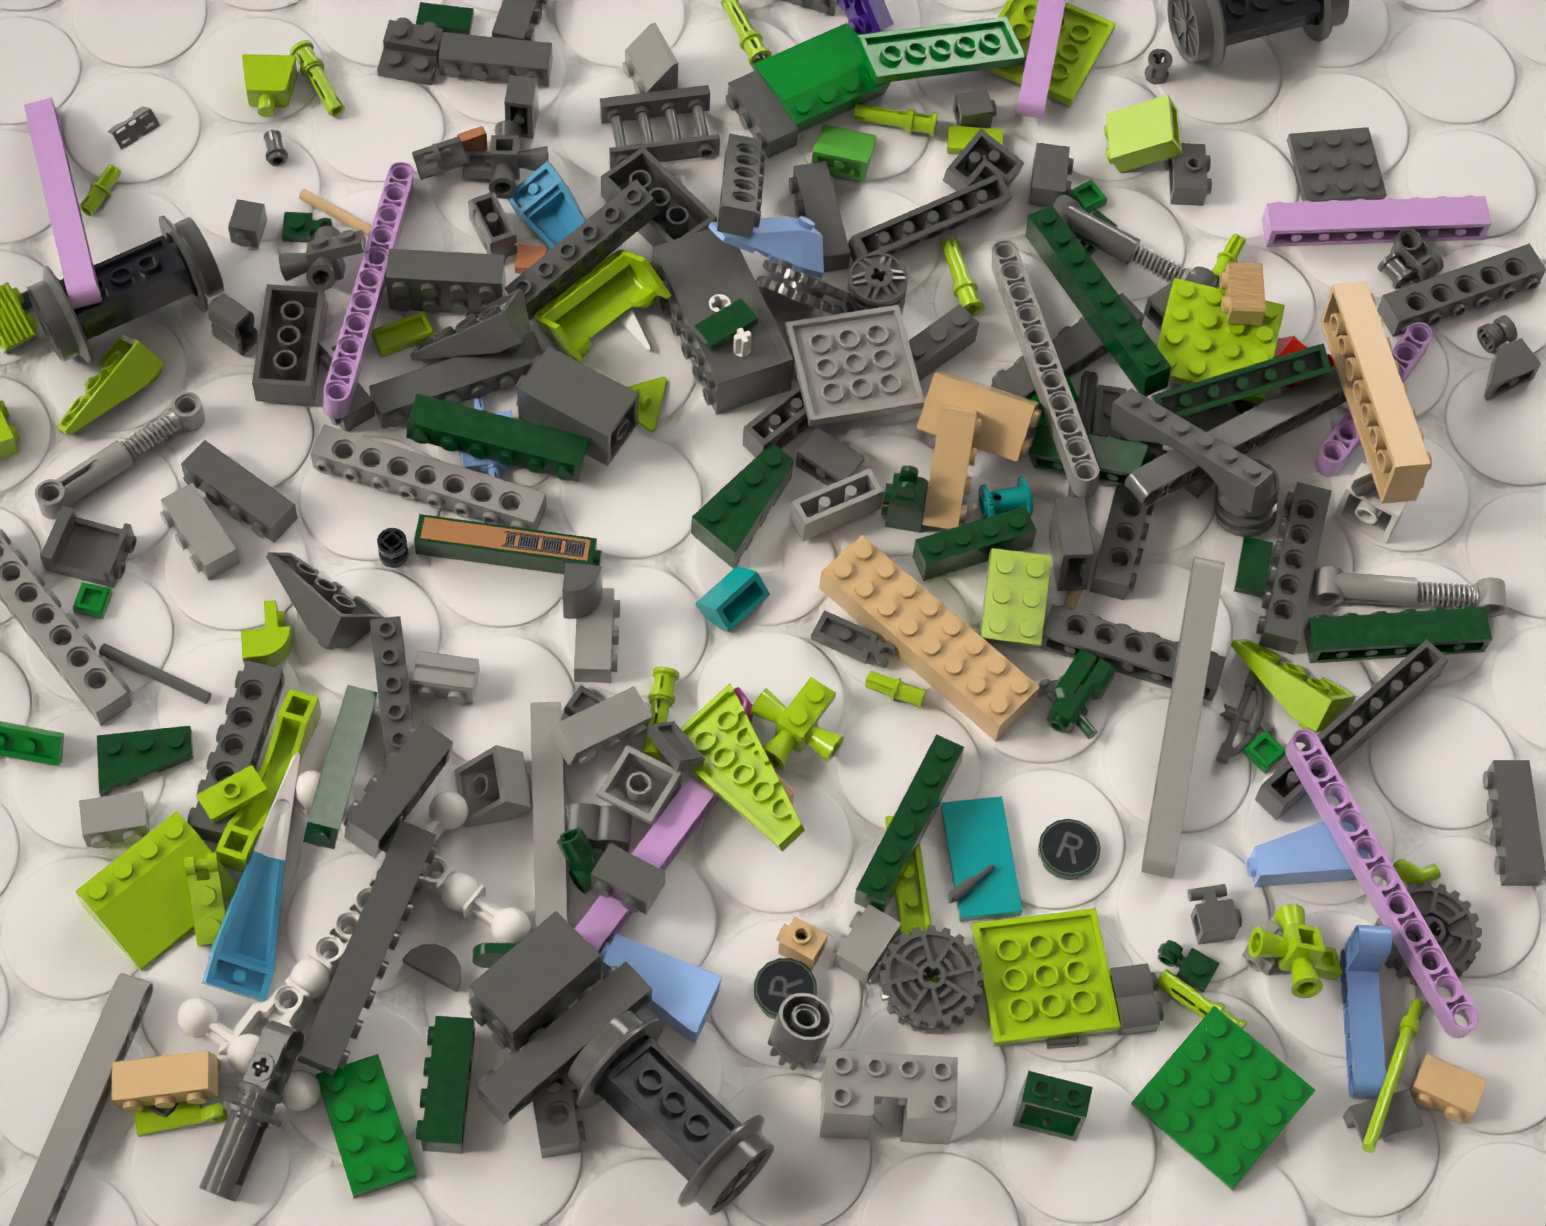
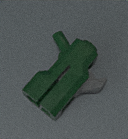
(1075, 691)

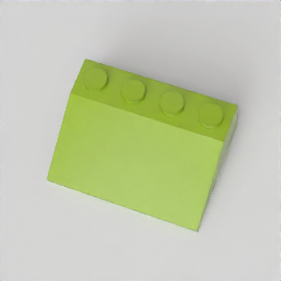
(145, 891)

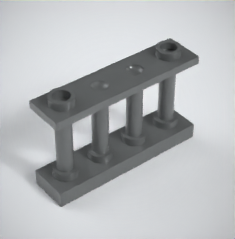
(658, 104)

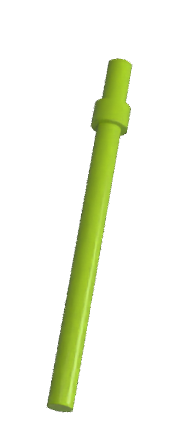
(1408, 1029)

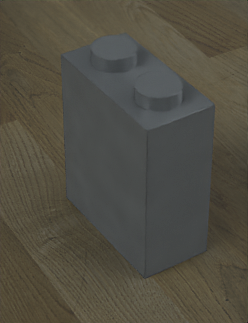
(1070, 543)

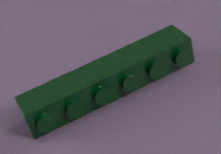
(1245, 381)
(497, 438)
(1396, 634)
(909, 824)

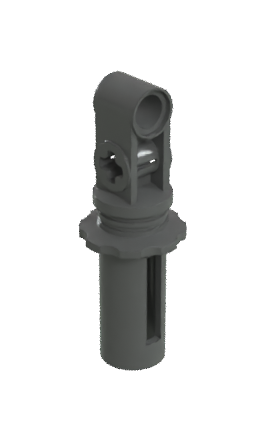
(252, 1109)

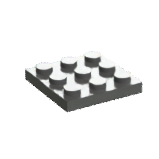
(1336, 165)

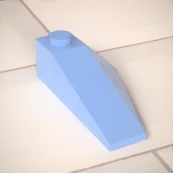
(783, 239)

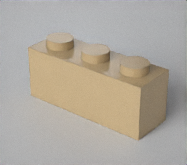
(165, 1080)

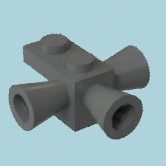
(504, 160)
(323, 257)

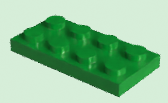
(366, 1126)

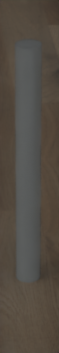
(155, 673)

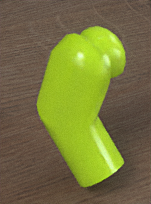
(1412, 874)

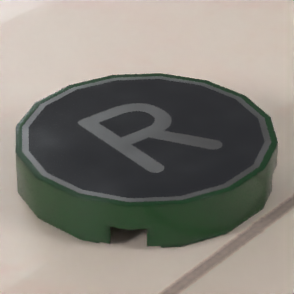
(1069, 849)
(780, 980)

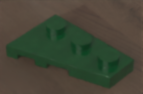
(138, 753)

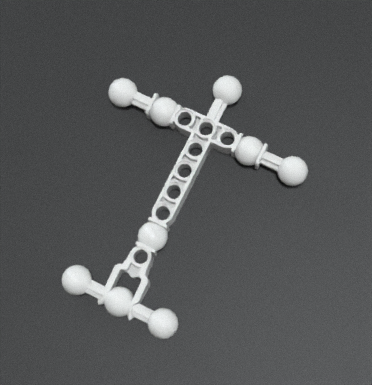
(313, 975)

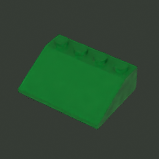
(820, 77)

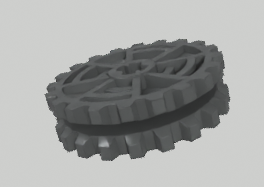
(802, 288)
(1449, 923)
(931, 1003)

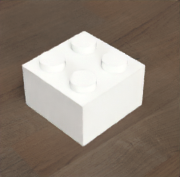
(1367, 511)

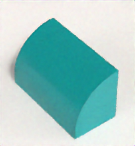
(733, 598)

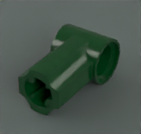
(579, 856)

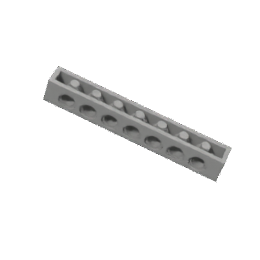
(390, 460)
(101, 702)

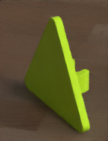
(650, 401)

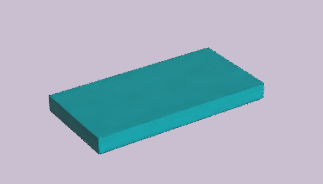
(974, 839)

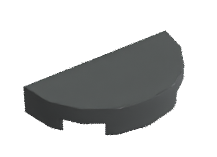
(436, 963)

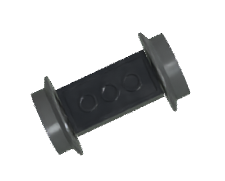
(1207, 26)
(129, 287)
(671, 1111)

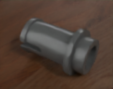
(275, 154)

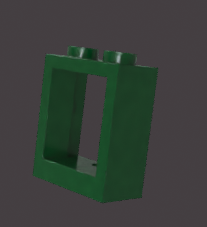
(1054, 1100)

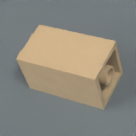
(1004, 415)

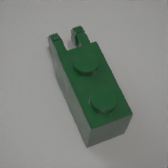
(905, 500)

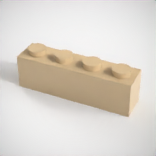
(950, 468)

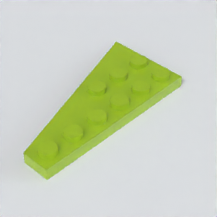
(740, 768)

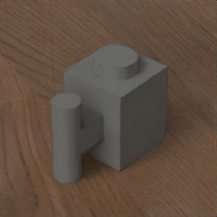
(1212, 918)

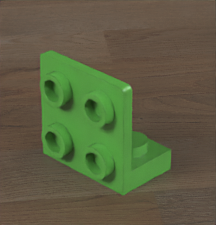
(846, 152)

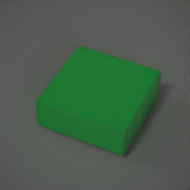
(1089, 196)
(92, 600)
(1264, 752)

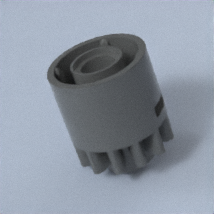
(800, 1030)

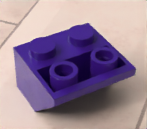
(866, 15)

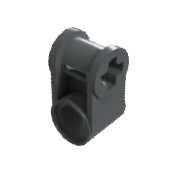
(1417, 255)

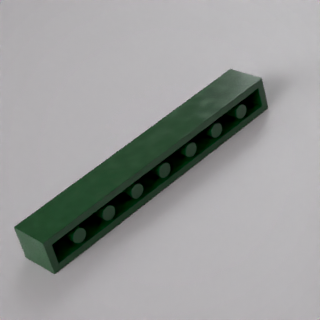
(1098, 301)

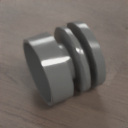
(876, 282)
(1240, 521)

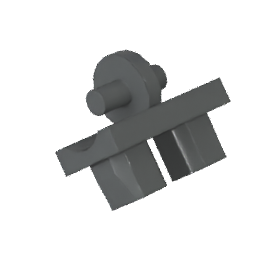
(440, 158)

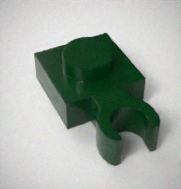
(301, 226)

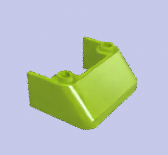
(598, 300)

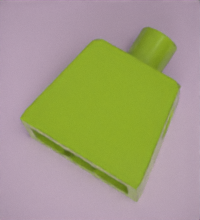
(269, 81)

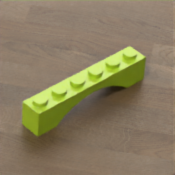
(290, 735)

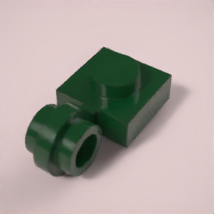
(1195, 968)

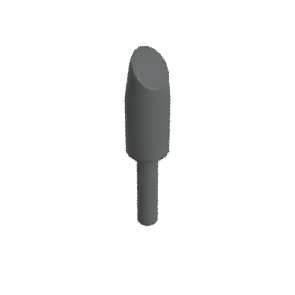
(968, 884)

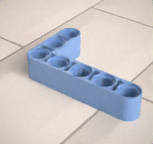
(1363, 1030)

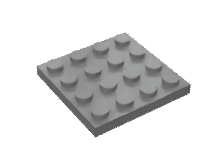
(854, 365)

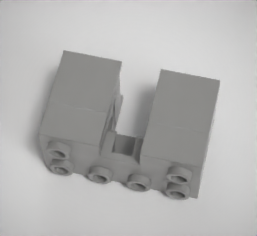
(860, 1080)

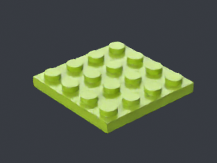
(1077, 50)
(1201, 341)
(1045, 977)

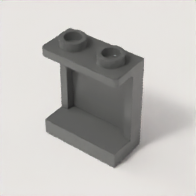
(87, 549)

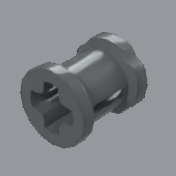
(1160, 68)
(1396, 270)

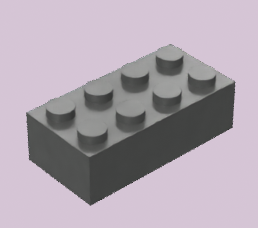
(679, 209)
(444, 281)
(289, 344)
(398, 788)

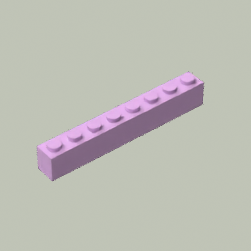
(1375, 220)

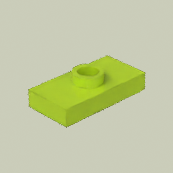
(232, 794)

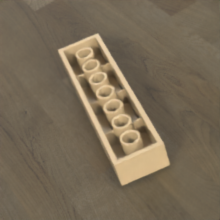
(1375, 393)
(929, 637)

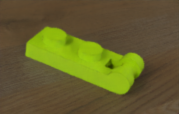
(205, 897)

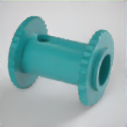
(1006, 499)

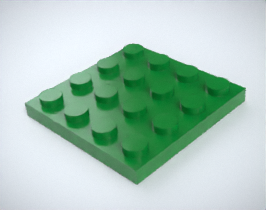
(1223, 1097)

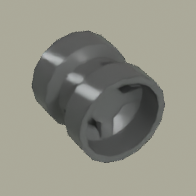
(1493, 335)

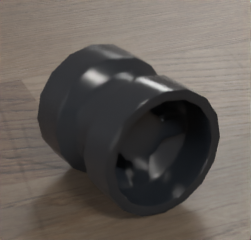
(396, 553)

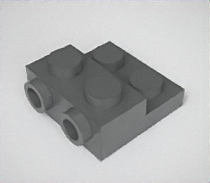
(410, 51)

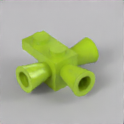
(798, 723)
(1297, 951)

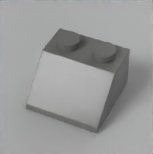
(651, 62)
(640, 785)
(494, 786)

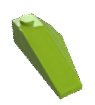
(123, 372)
(1304, 698)

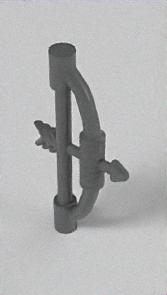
(1254, 722)

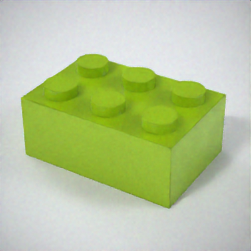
(1015, 598)

